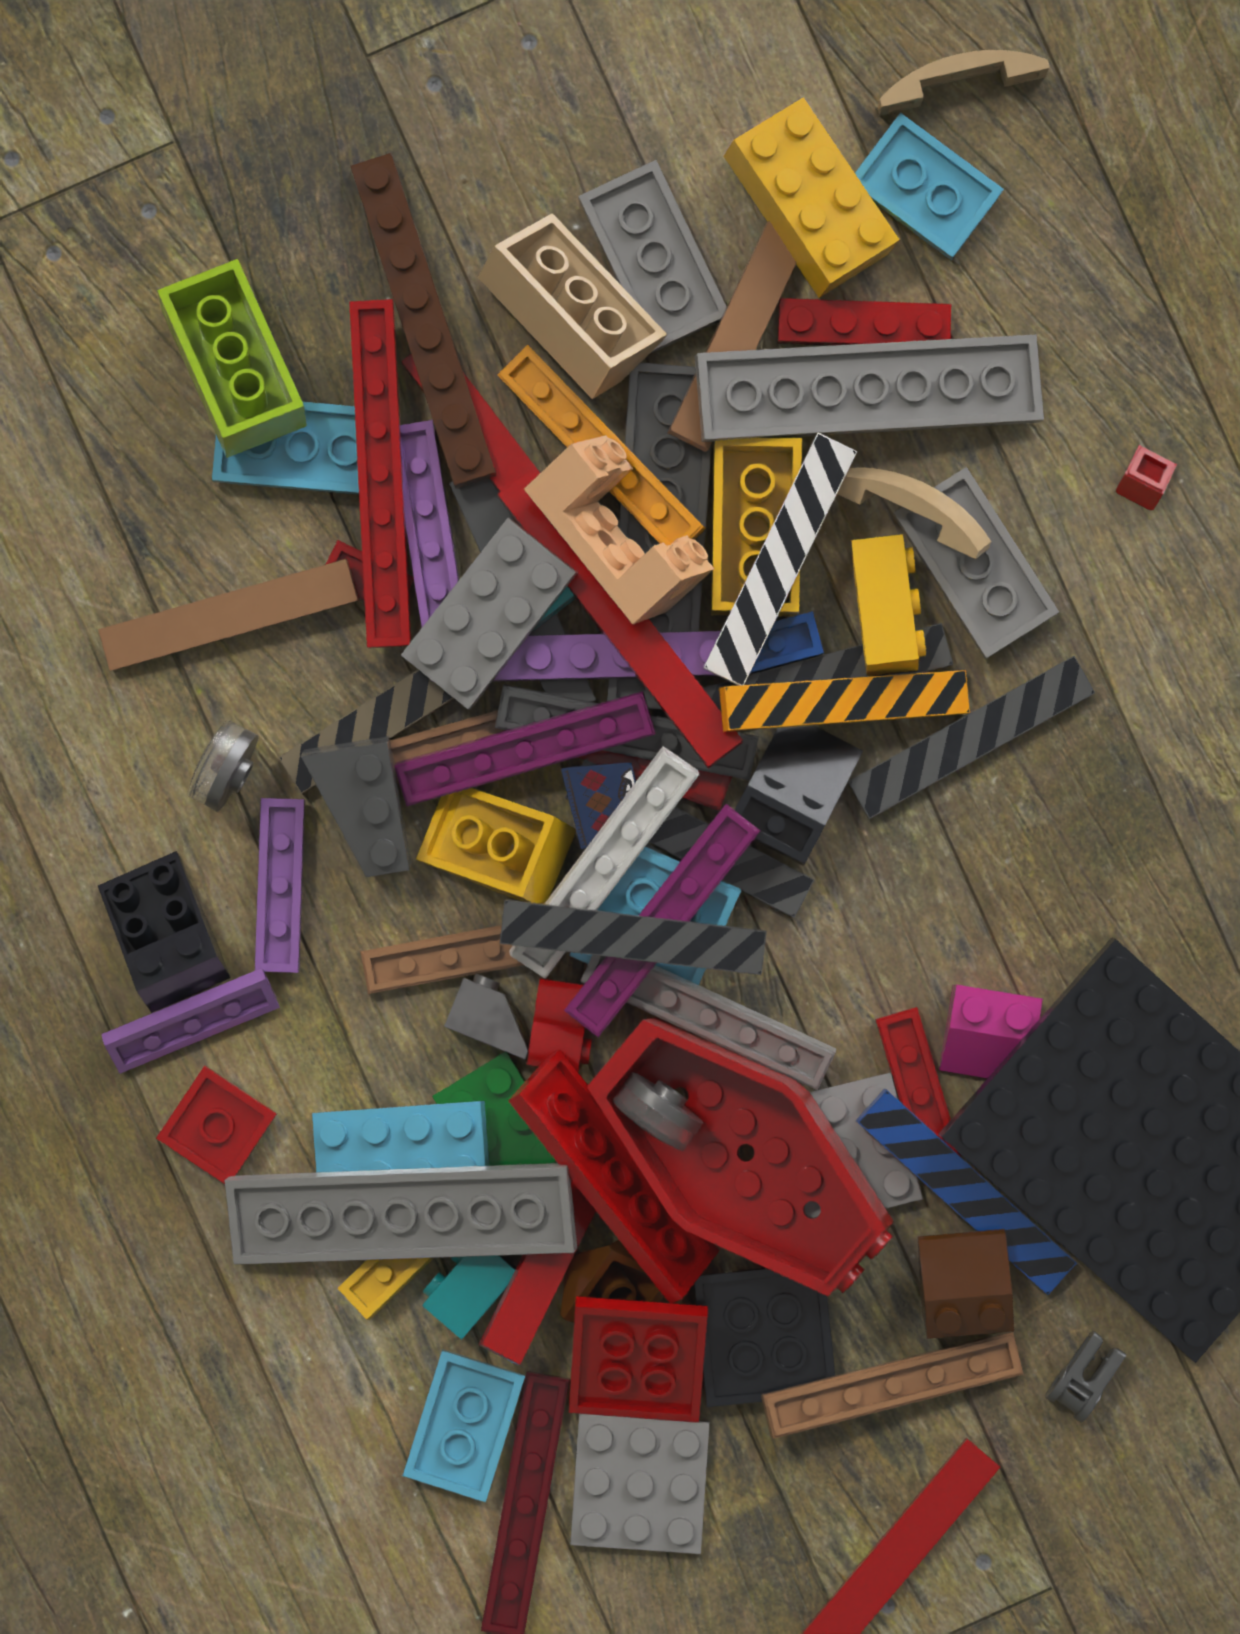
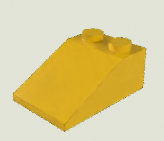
(497, 844)

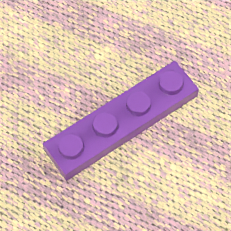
(280, 885)
(190, 1020)

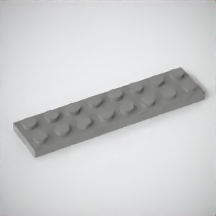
(869, 388)
(401, 1213)

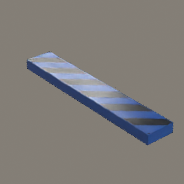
(964, 1189)

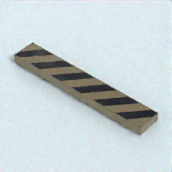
(381, 716)

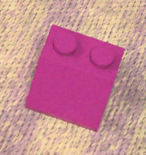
(984, 1028)

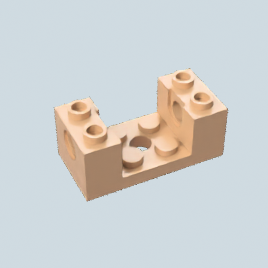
(635, 580)

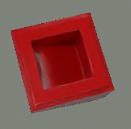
(1146, 478)

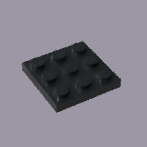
(761, 1335)

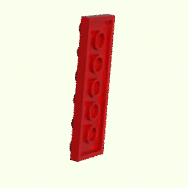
(580, 1136)

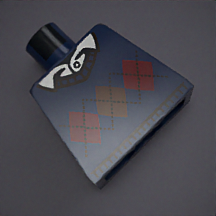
(595, 795)

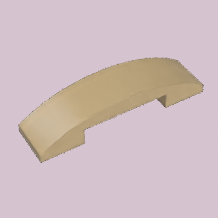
(1013, 65)
(959, 527)

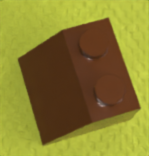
(965, 1283)

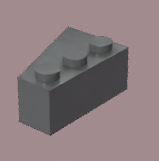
(364, 800)

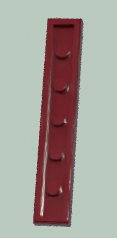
(525, 1504)

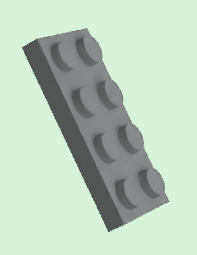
(654, 252)
(991, 595)
(489, 613)

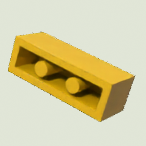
(887, 604)

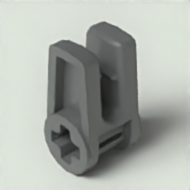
(1072, 1378)

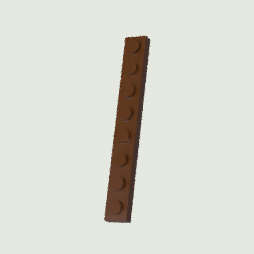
(423, 321)

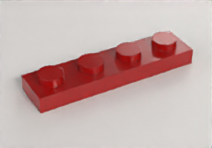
(860, 322)

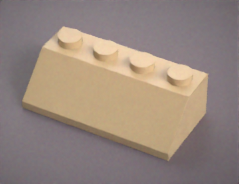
(571, 305)

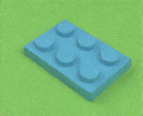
(927, 186)
(464, 1425)

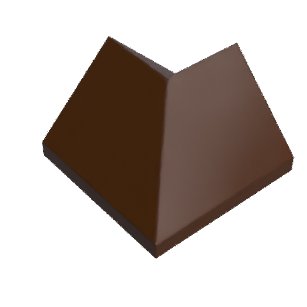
(606, 1274)

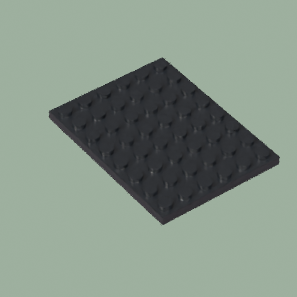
(1124, 1143)

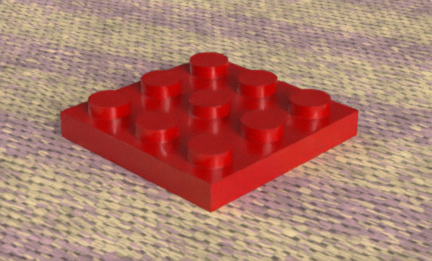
(637, 1359)

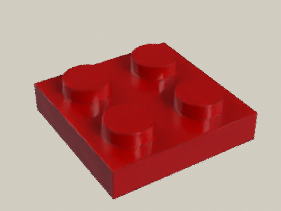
(216, 1125)

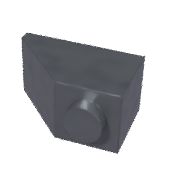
(486, 1016)

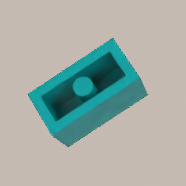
(467, 1290)

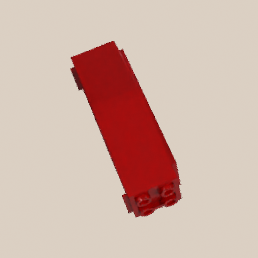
(755, 1203)

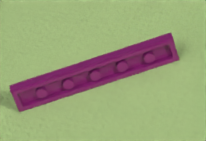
(525, 748)
(676, 899)

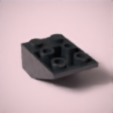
(797, 788)
(163, 932)

